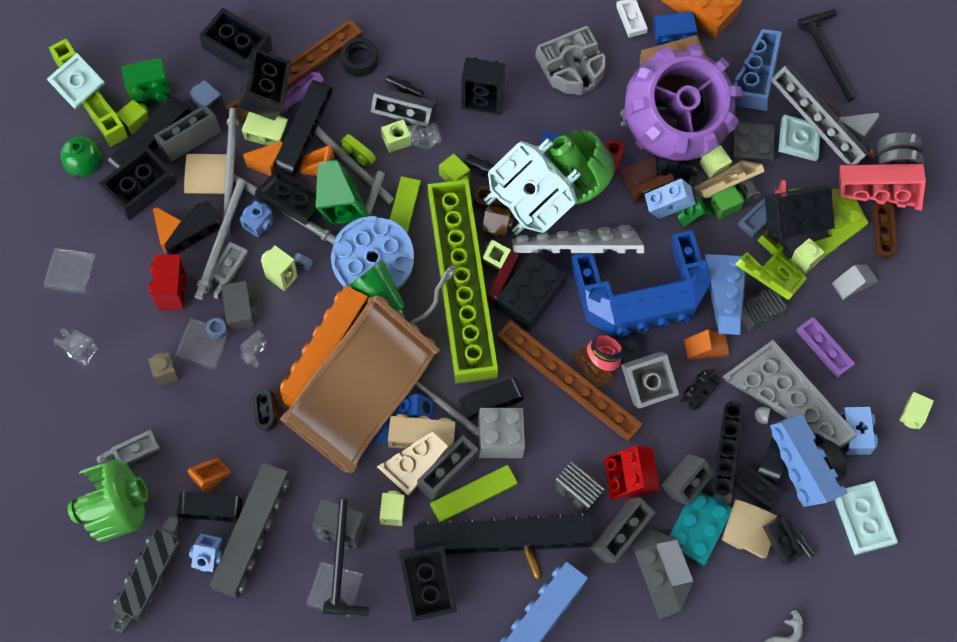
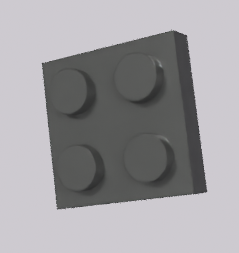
(753, 142)

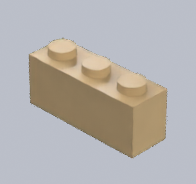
(406, 430)

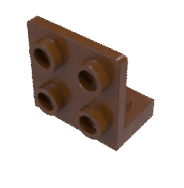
(641, 179)

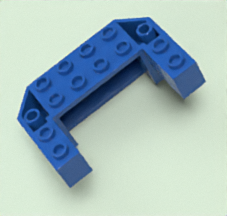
(646, 306)

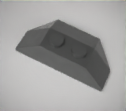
(663, 571)

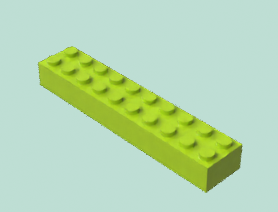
(465, 291)

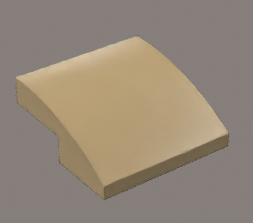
(205, 174)
(746, 530)

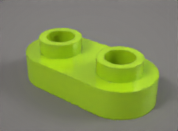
(354, 147)

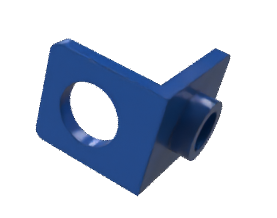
(413, 404)

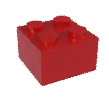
(168, 282)

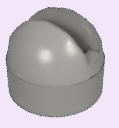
(762, 415)

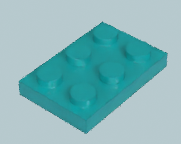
(700, 527)

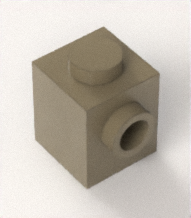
(163, 369)

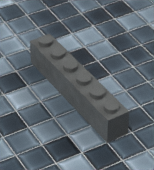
(820, 116)
(250, 531)

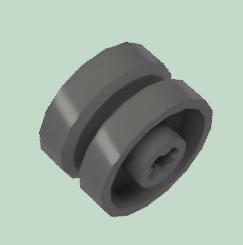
(900, 149)

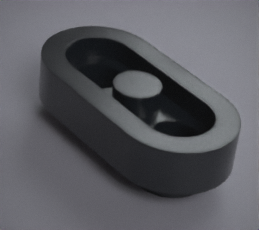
(264, 411)

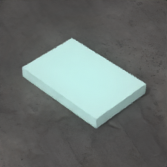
(865, 518)

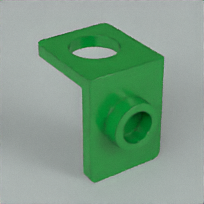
(693, 212)

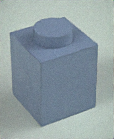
(205, 94)

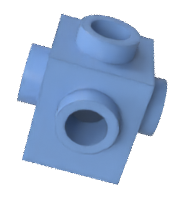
(257, 218)
(206, 553)

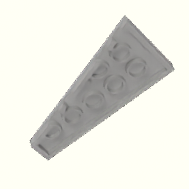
(582, 241)
(782, 387)

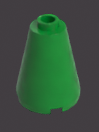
(378, 282)

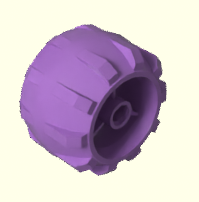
(647, 124)

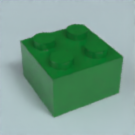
(146, 81)

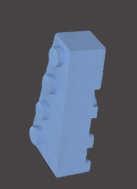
(758, 71)
(727, 292)
(806, 462)

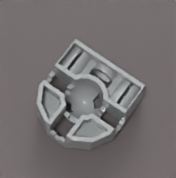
(561, 55)

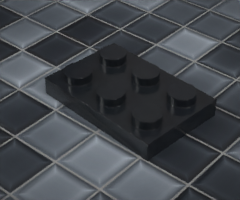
(289, 196)

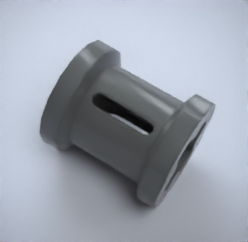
(749, 190)

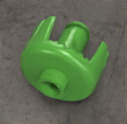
(586, 155)
(115, 506)

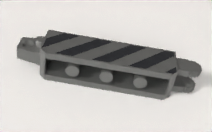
(147, 577)

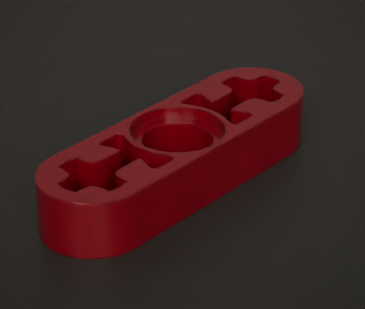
(503, 277)

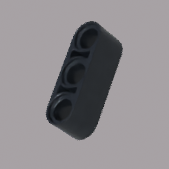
(494, 396)
(772, 463)
(209, 507)

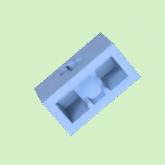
(670, 198)
(863, 419)

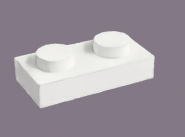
(631, 17)

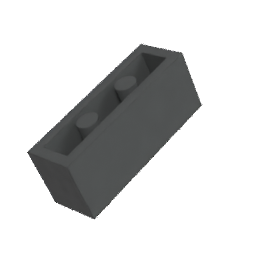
(403, 106)
(187, 133)
(448, 468)
(622, 530)

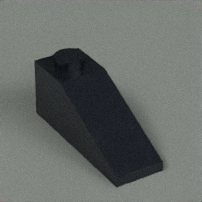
(196, 226)

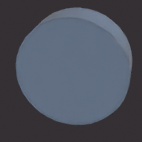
(303, 261)
(216, 328)

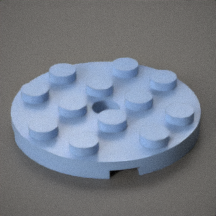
(369, 236)

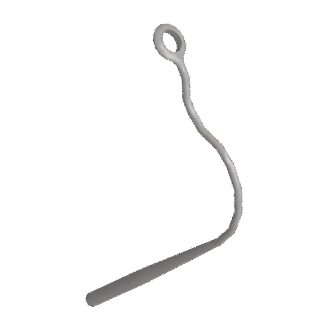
(449, 409)

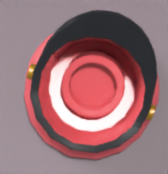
(606, 352)

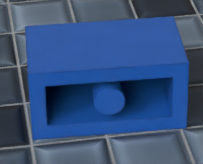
(673, 27)

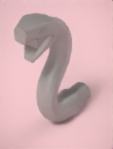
(797, 624)

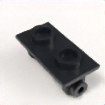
(683, 171)
(705, 382)

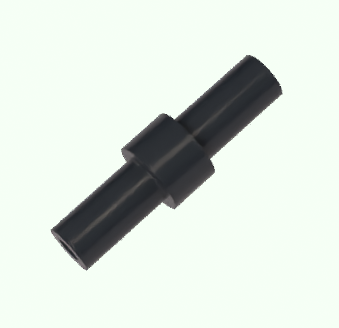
(404, 86)
(800, 538)

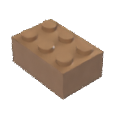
(674, 81)

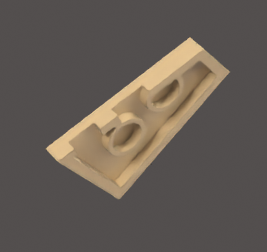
(734, 174)
(414, 461)

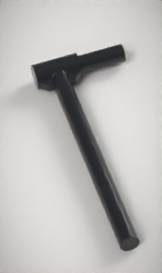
(811, 23)
(334, 604)

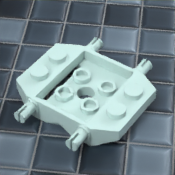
(543, 176)

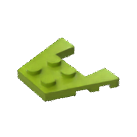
(847, 220)
(778, 272)

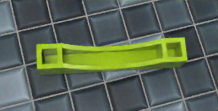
(96, 106)

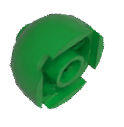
(81, 156)

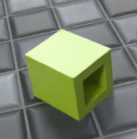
(133, 116)
(454, 169)

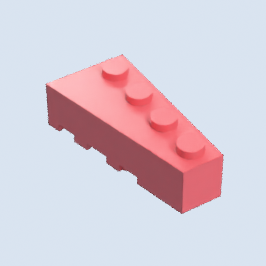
(891, 182)

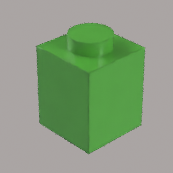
(727, 202)

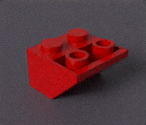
(632, 473)

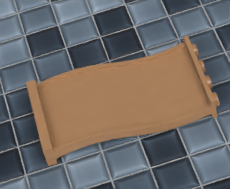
(360, 384)

